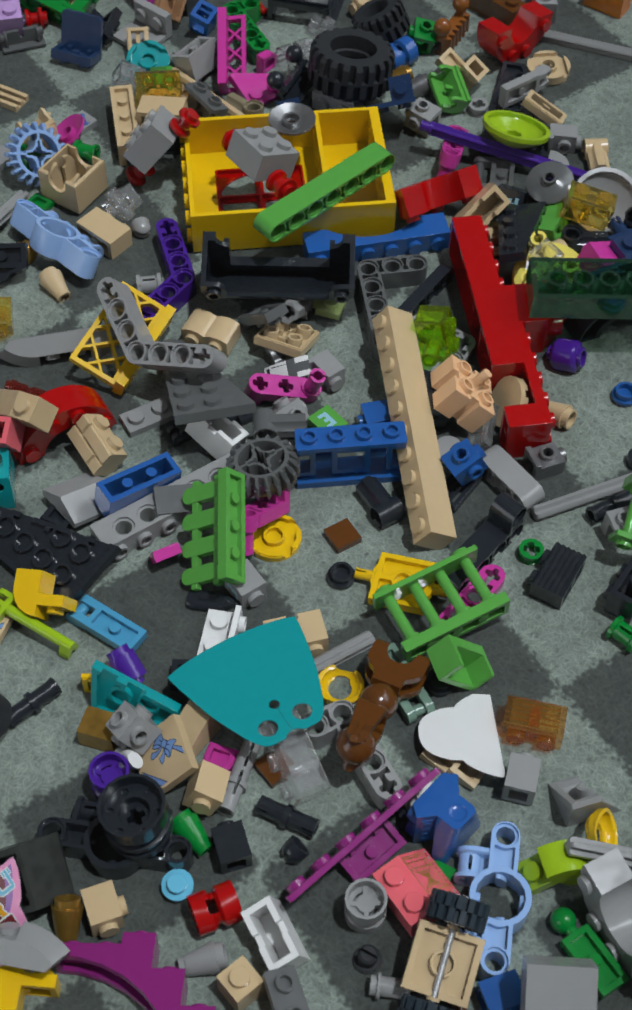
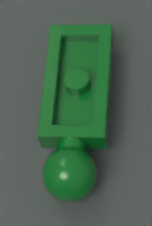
(586, 944)

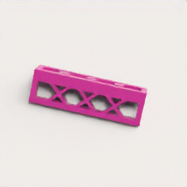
(223, 48)

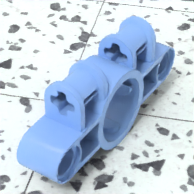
(57, 238)
(499, 866)

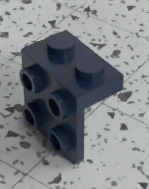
(79, 39)

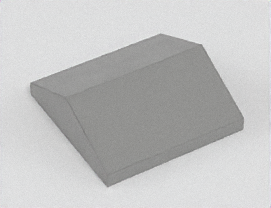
(75, 498)

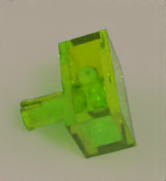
(436, 334)

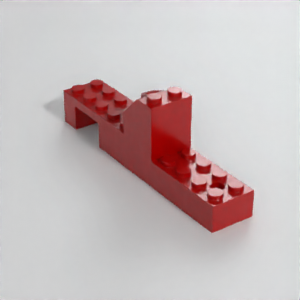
(503, 332)

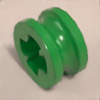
(523, 554)

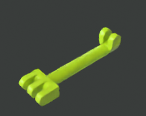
(7, 608)

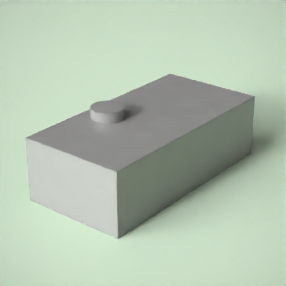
(558, 983)

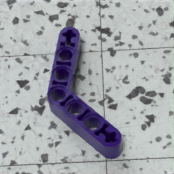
(181, 283)

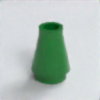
(189, 826)

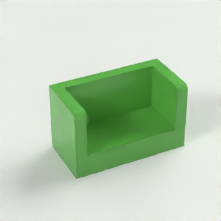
(460, 663)

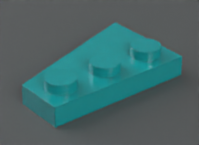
(112, 688)

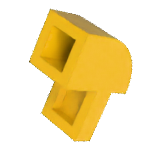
(35, 596)
(19, 982)

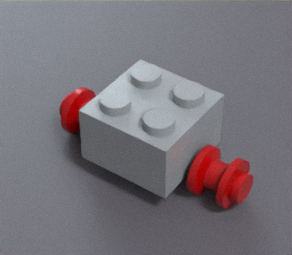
(154, 138)
(263, 157)

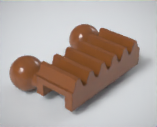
(452, 30)

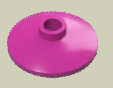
(70, 129)

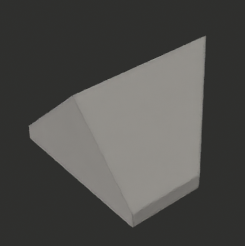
(577, 801)

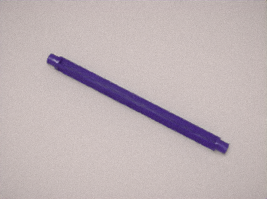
(488, 146)

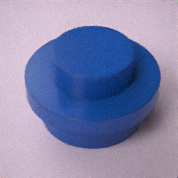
(622, 394)

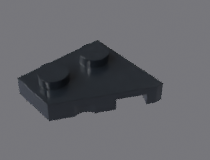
(13, 260)

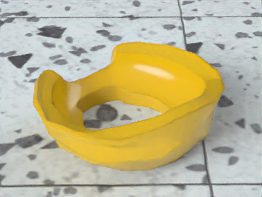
(328, 674)
(604, 821)

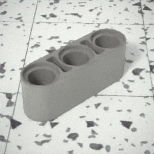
(511, 477)

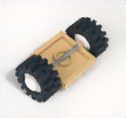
(441, 957)

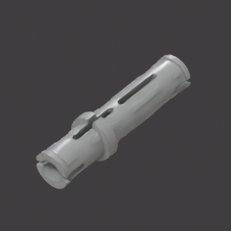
(241, 773)

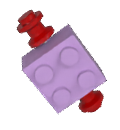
(12, 18)

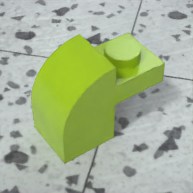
(551, 867)

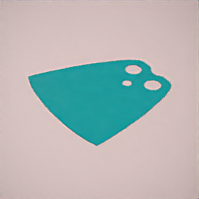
(248, 672)

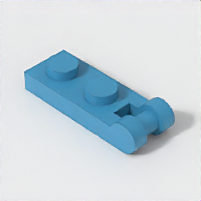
(107, 624)

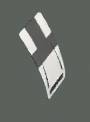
(295, 367)

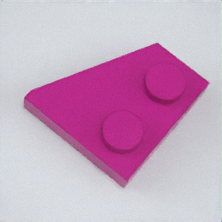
(253, 86)

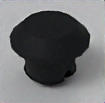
(367, 959)

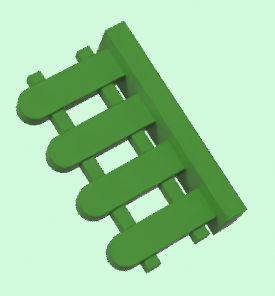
(228, 540)

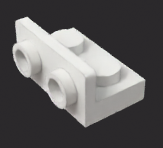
(221, 626)

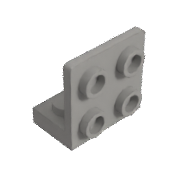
(149, 16)

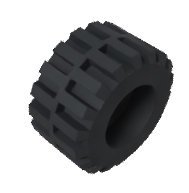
(382, 18)

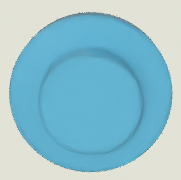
(177, 885)

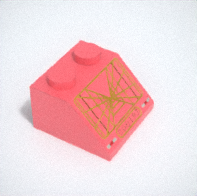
(409, 886)

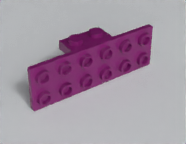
(369, 847)

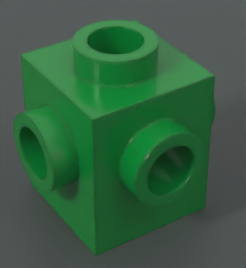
(423, 31)

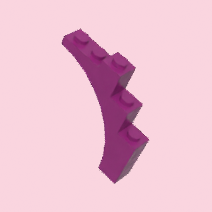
(132, 970)

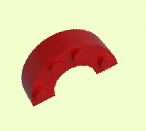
(518, 38)
(436, 192)
(72, 404)

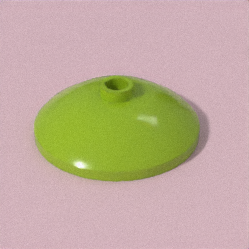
(515, 129)

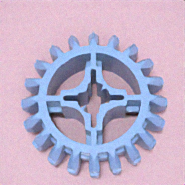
(35, 144)

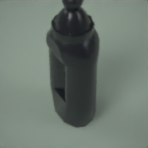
(205, 600)

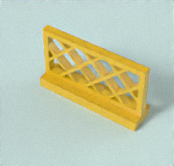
(127, 371)

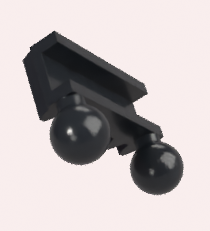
(297, 82)

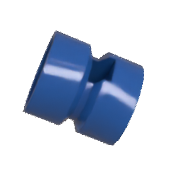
(405, 51)

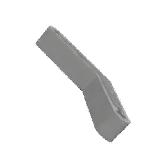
(128, 320)

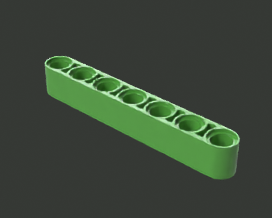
(323, 192)

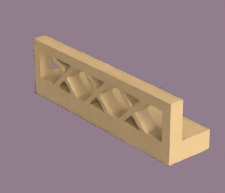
(124, 116)

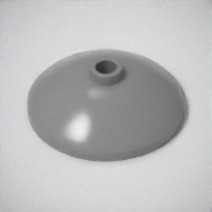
(612, 181)

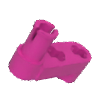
(450, 154)
(267, 386)
(261, 513)

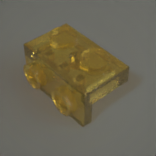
(157, 84)

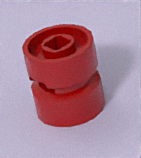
(226, 905)

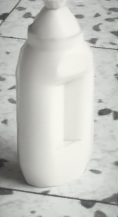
(134, 759)

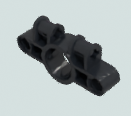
(82, 835)

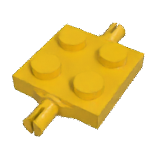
(393, 569)

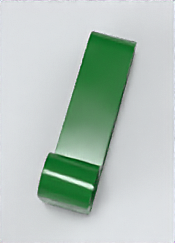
(255, 38)

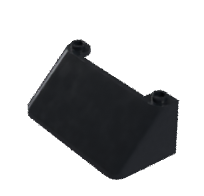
(277, 276)

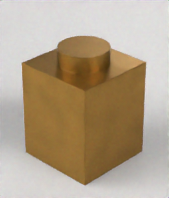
(94, 732)

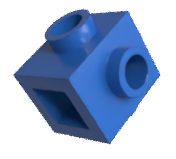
(465, 461)

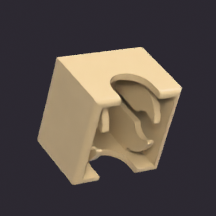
(71, 180)

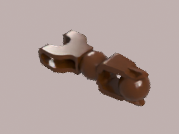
(379, 702)

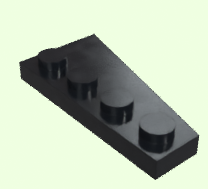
(515, 228)

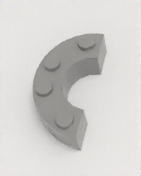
(608, 897)

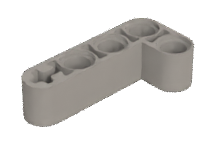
(371, 780)

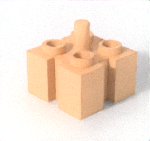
(462, 393)

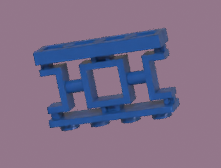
(329, 470)

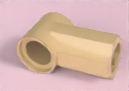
(596, 152)

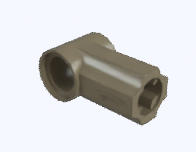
(245, 106)

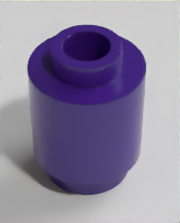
(127, 662)

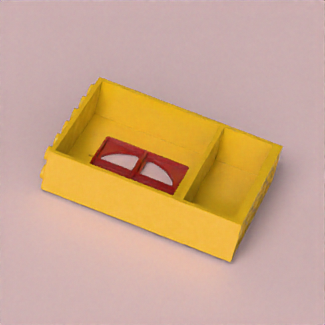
(330, 141)

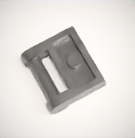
(501, 170)

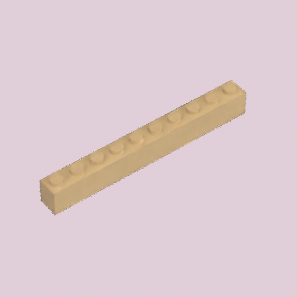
(408, 401)

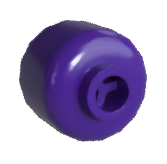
(566, 355)

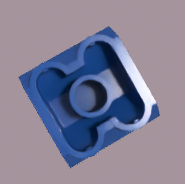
(443, 817)

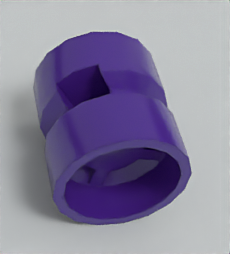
(105, 769)

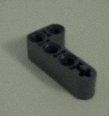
(504, 522)

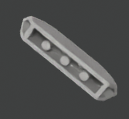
(28, 350)
(30, 947)

